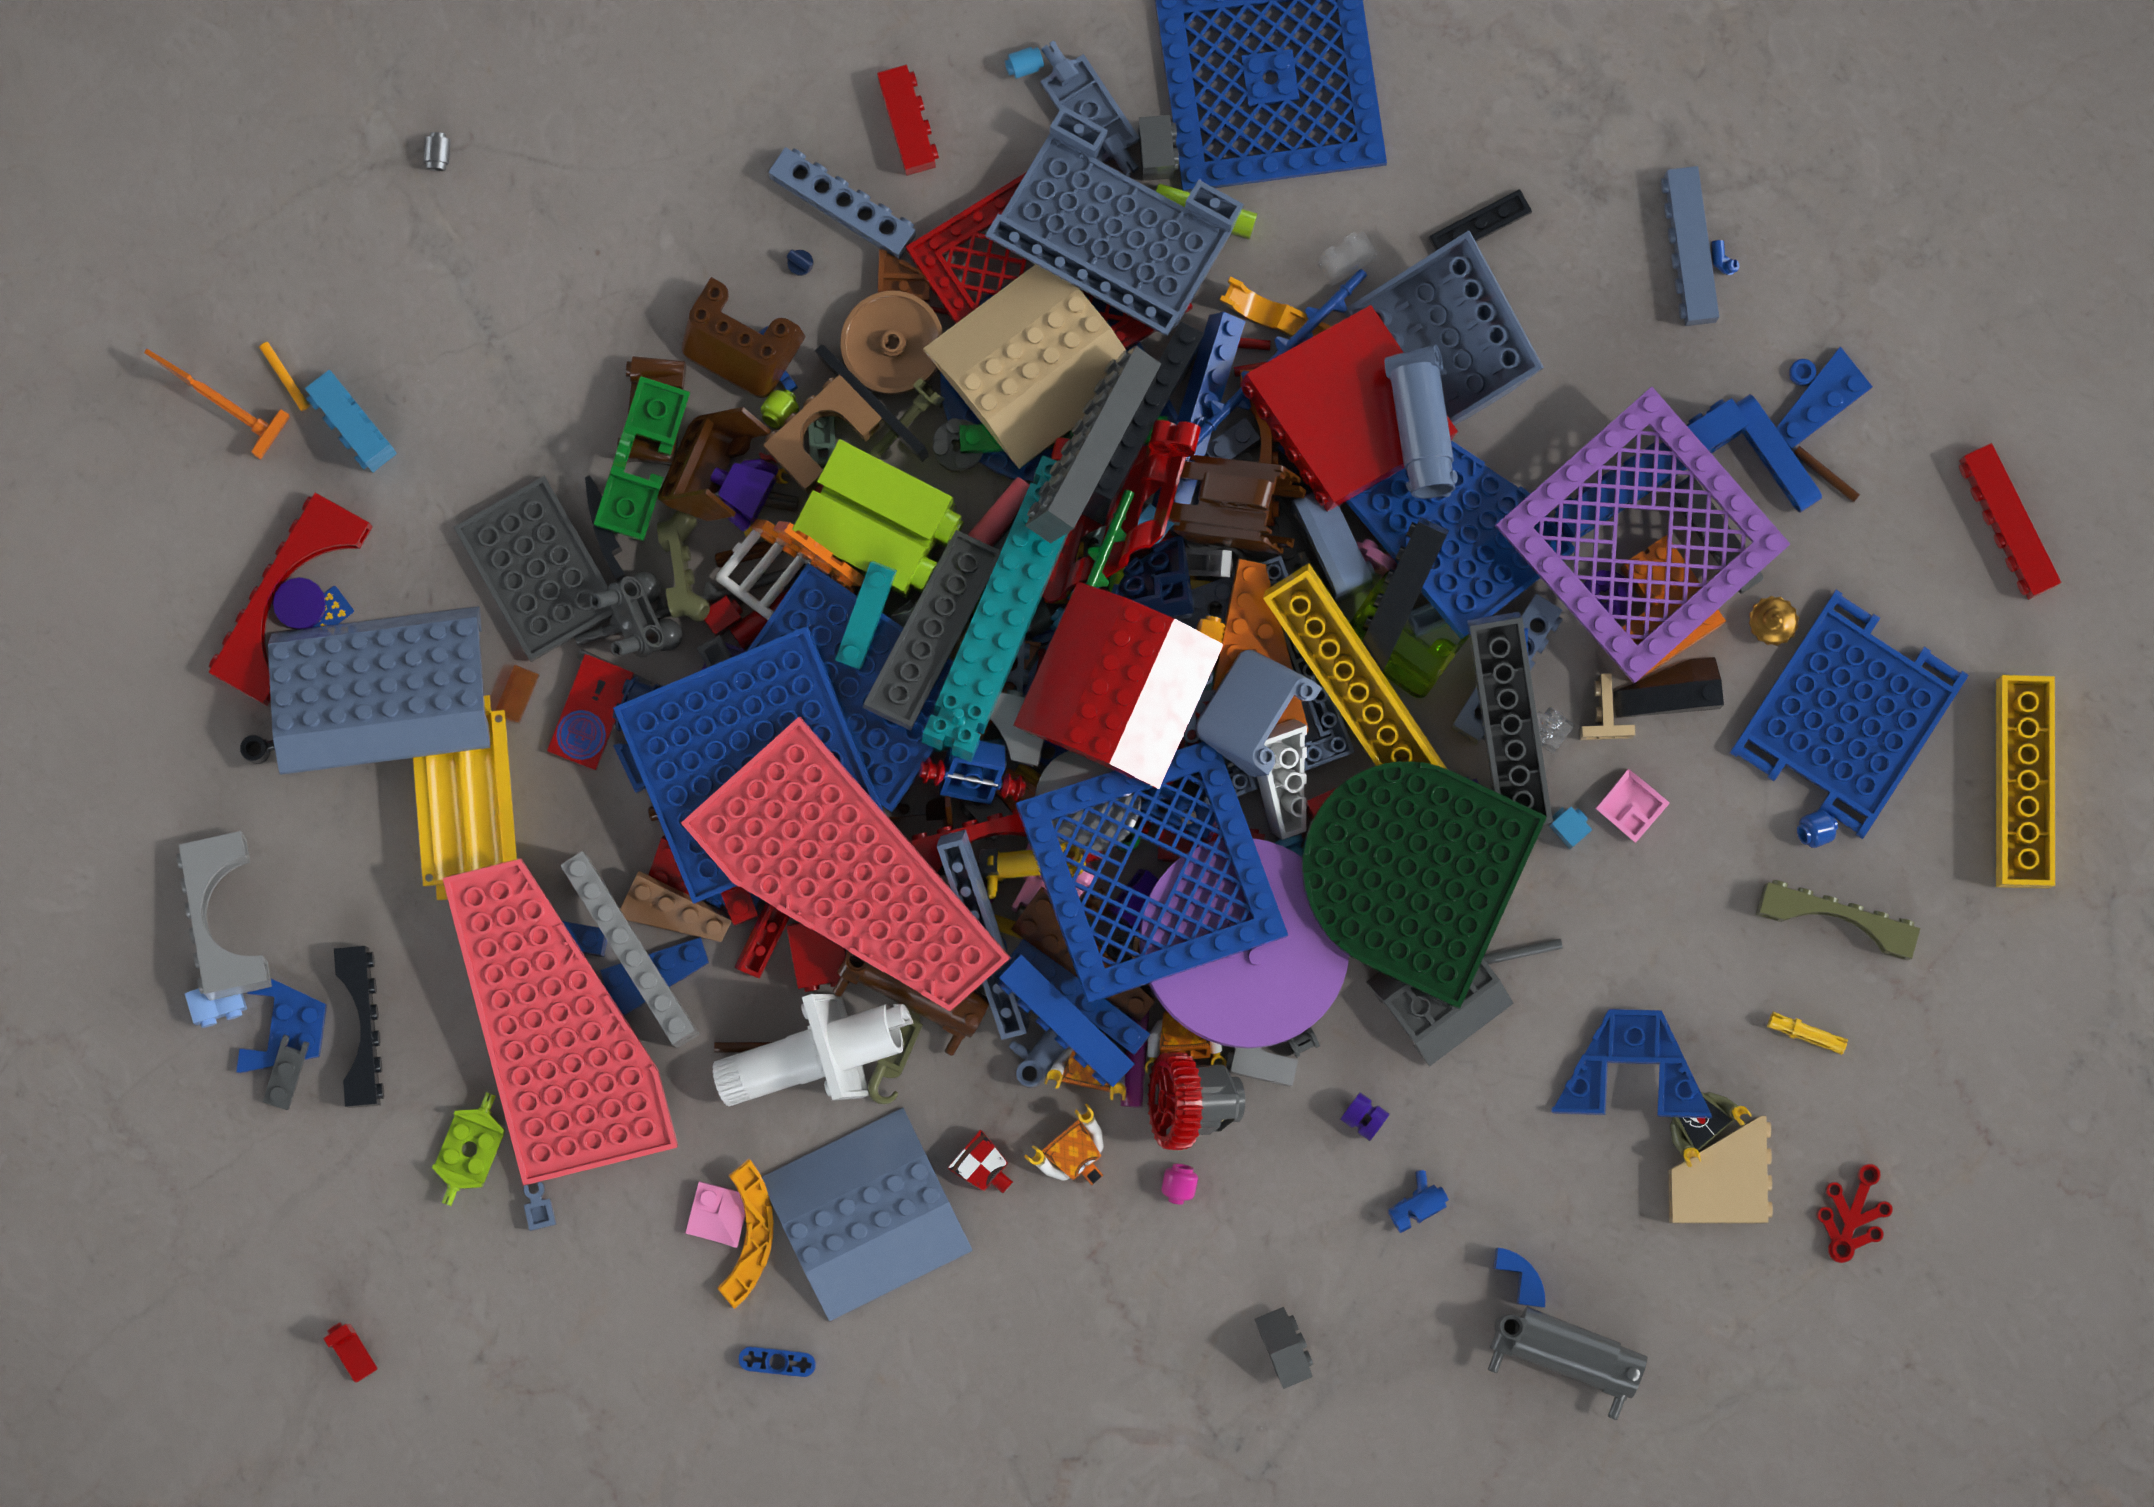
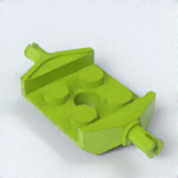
(452, 1164)

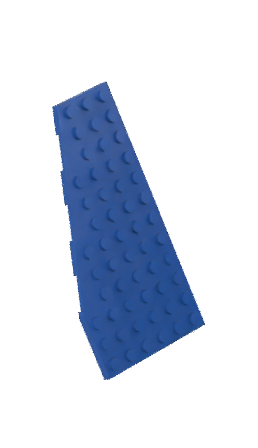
(1476, 565)

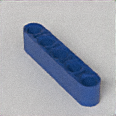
(1778, 456)

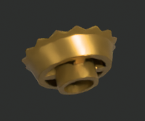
(1773, 620)

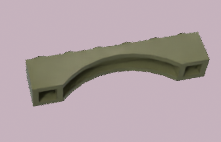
(1890, 936)

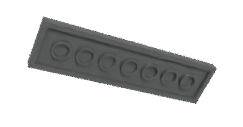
(932, 630)

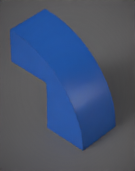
(1530, 1285)

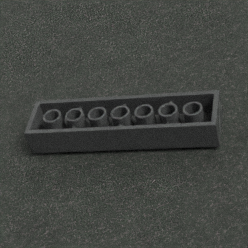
(1092, 444)
(1509, 710)

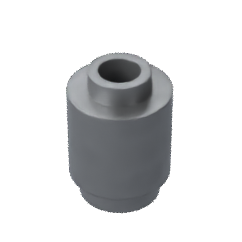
(436, 151)

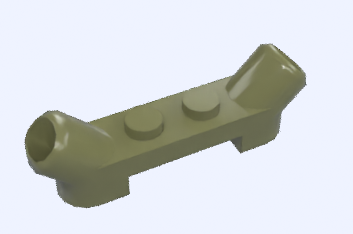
(672, 538)

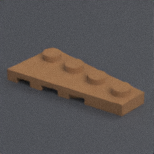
(671, 909)

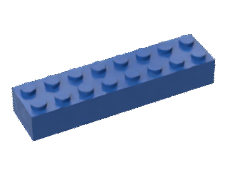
(1714, 430)

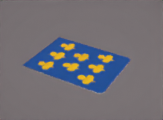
(336, 608)

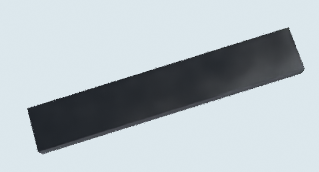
(888, 418)

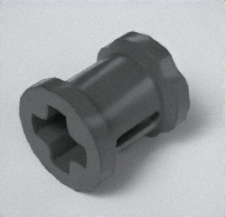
(1303, 1042)

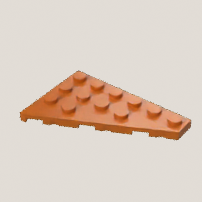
(1254, 627)

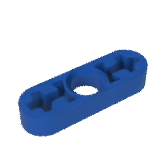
(756, 1367)

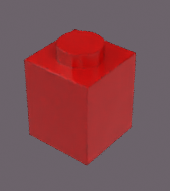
(723, 616)

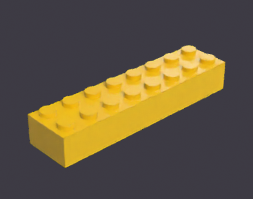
(2025, 781)

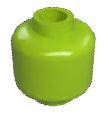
(778, 408)

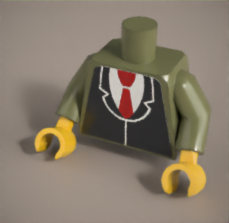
(1693, 1133)

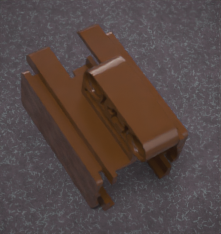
(1234, 503)

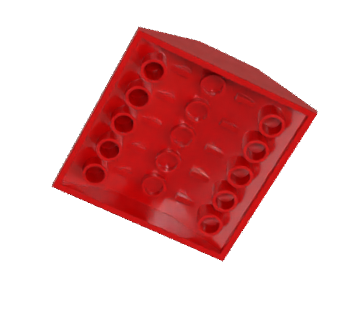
(1118, 684)

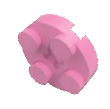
(1380, 561)

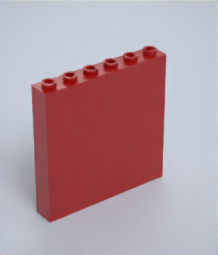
(1334, 407)

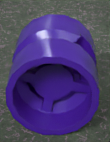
(1357, 1110)

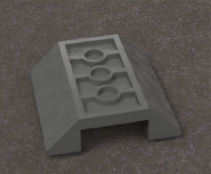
(1435, 1024)

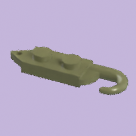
(894, 1065)

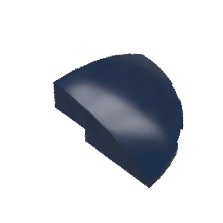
(1159, 579)

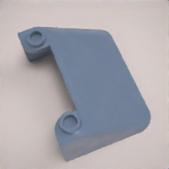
(1248, 709)

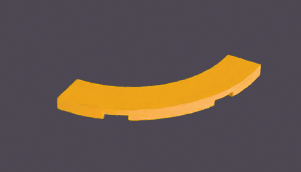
(757, 1237)

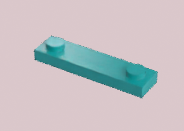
(866, 615)

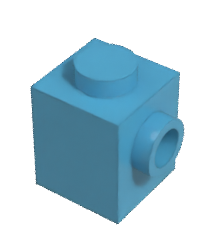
(1570, 826)

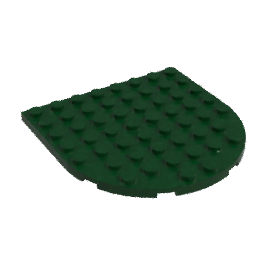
(1416, 872)

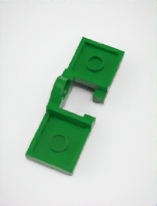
(629, 498)

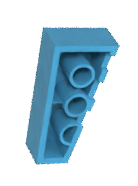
(351, 421)

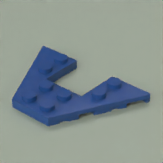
(1633, 1039)

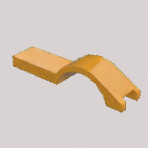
(1264, 311)

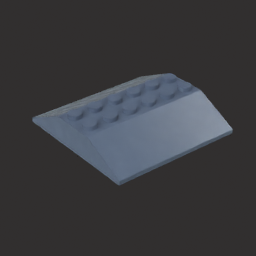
(1462, 310)
(866, 1214)

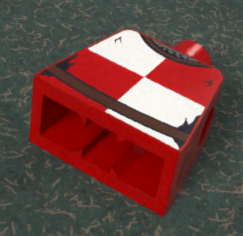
(981, 1164)

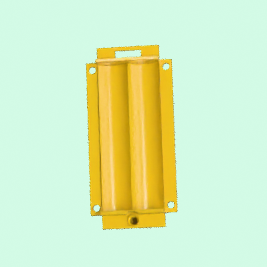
(465, 807)

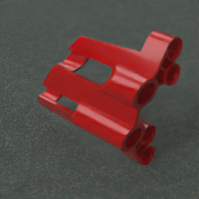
(1155, 467)

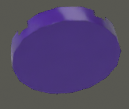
(299, 603)

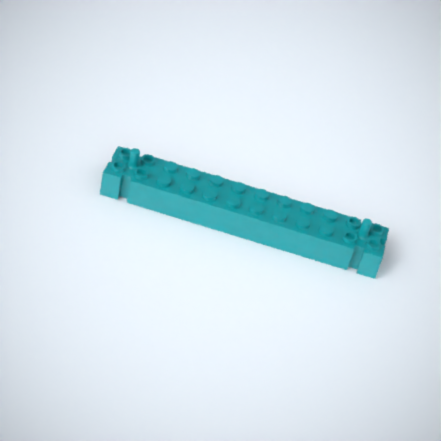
(995, 632)

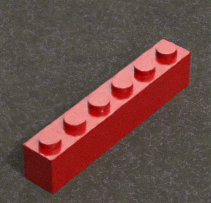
(2009, 521)

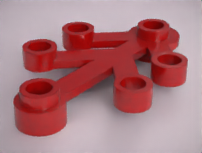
(1852, 1217)

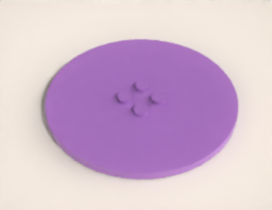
(1258, 993)

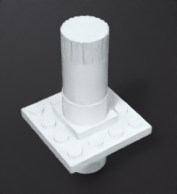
(830, 1048)

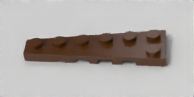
(1041, 929)

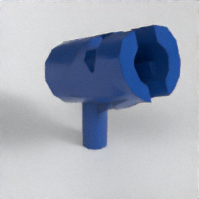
(1422, 1205)

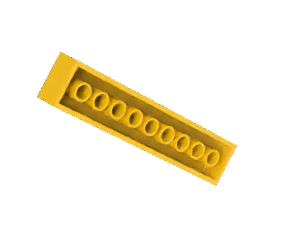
(1347, 670)

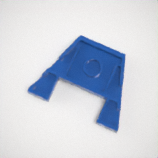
(292, 1015)

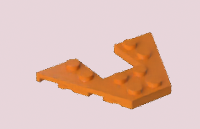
(807, 548)

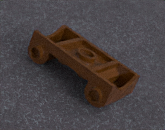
(664, 371)

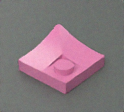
(1632, 805)
(716, 1214)

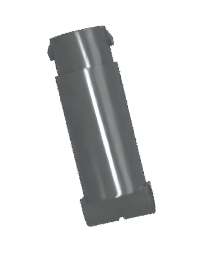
(1572, 1353)

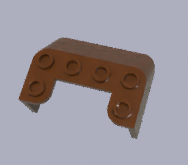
(735, 350)

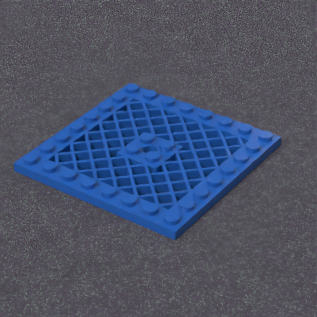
(1269, 166)

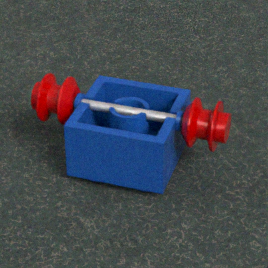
(974, 779)

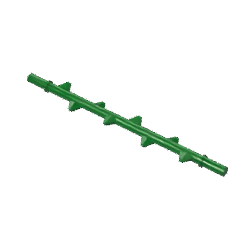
(1114, 534)

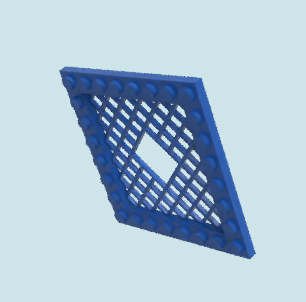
(1104, 982)

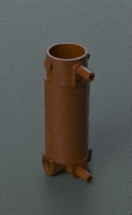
(960, 1021)

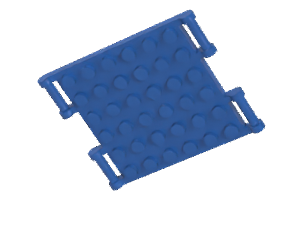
(1849, 713)

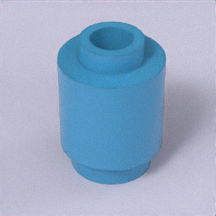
(1024, 62)

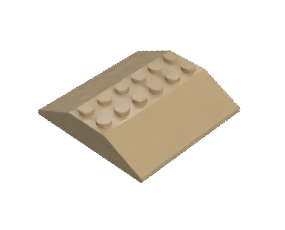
(1028, 361)

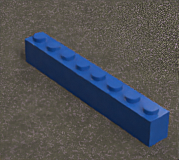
(1207, 384)

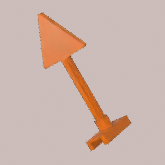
(266, 431)

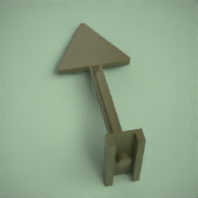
(921, 403)

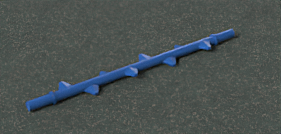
(1315, 317)

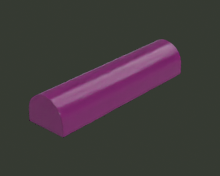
(1136, 1075)

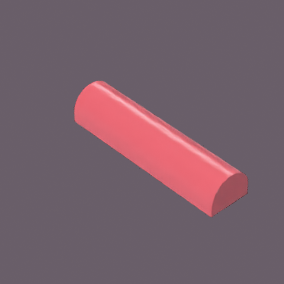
(1001, 514)

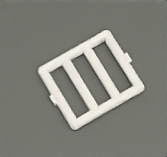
(742, 591)

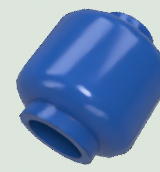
(1817, 829)

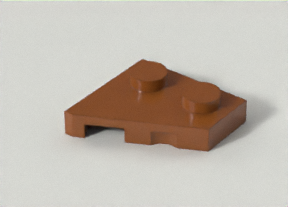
(901, 276)

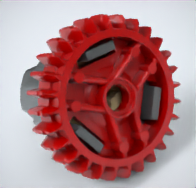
(1191, 1100)

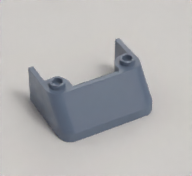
(1334, 547)

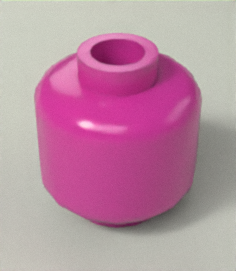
(1179, 1183)

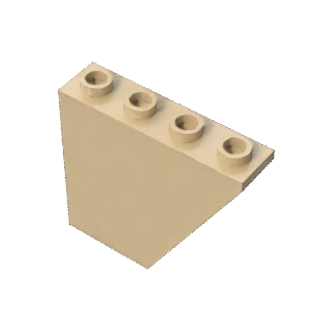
(1728, 1182)

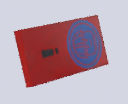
(589, 712)

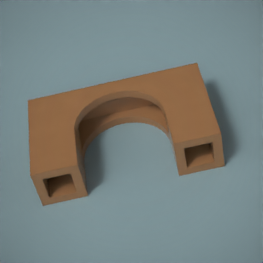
(835, 400)

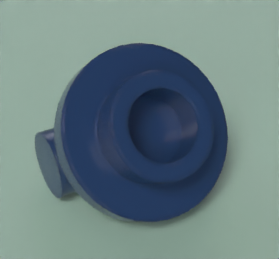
(799, 262)

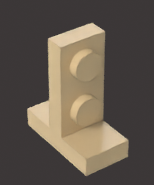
(1604, 715)

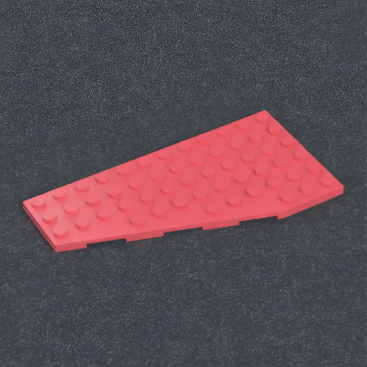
(834, 861)
(558, 1045)

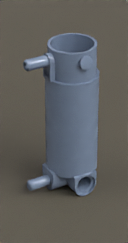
(1422, 421)

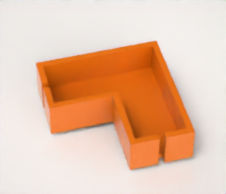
(1657, 553)

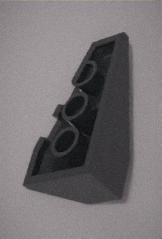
(1679, 689)

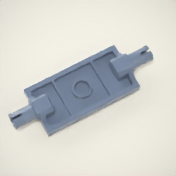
(1082, 91)

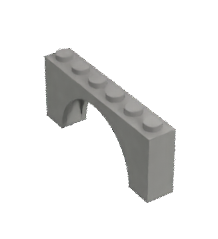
(203, 867)

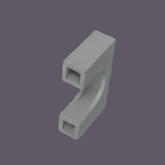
(1262, 1065)

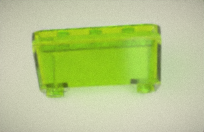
(1413, 662)

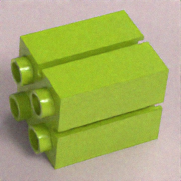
(879, 516)

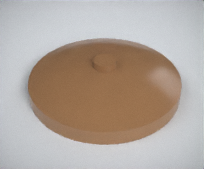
(886, 341)

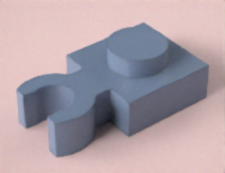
(539, 1211)

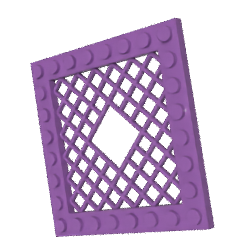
(1549, 565)

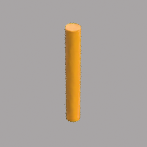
(284, 376)

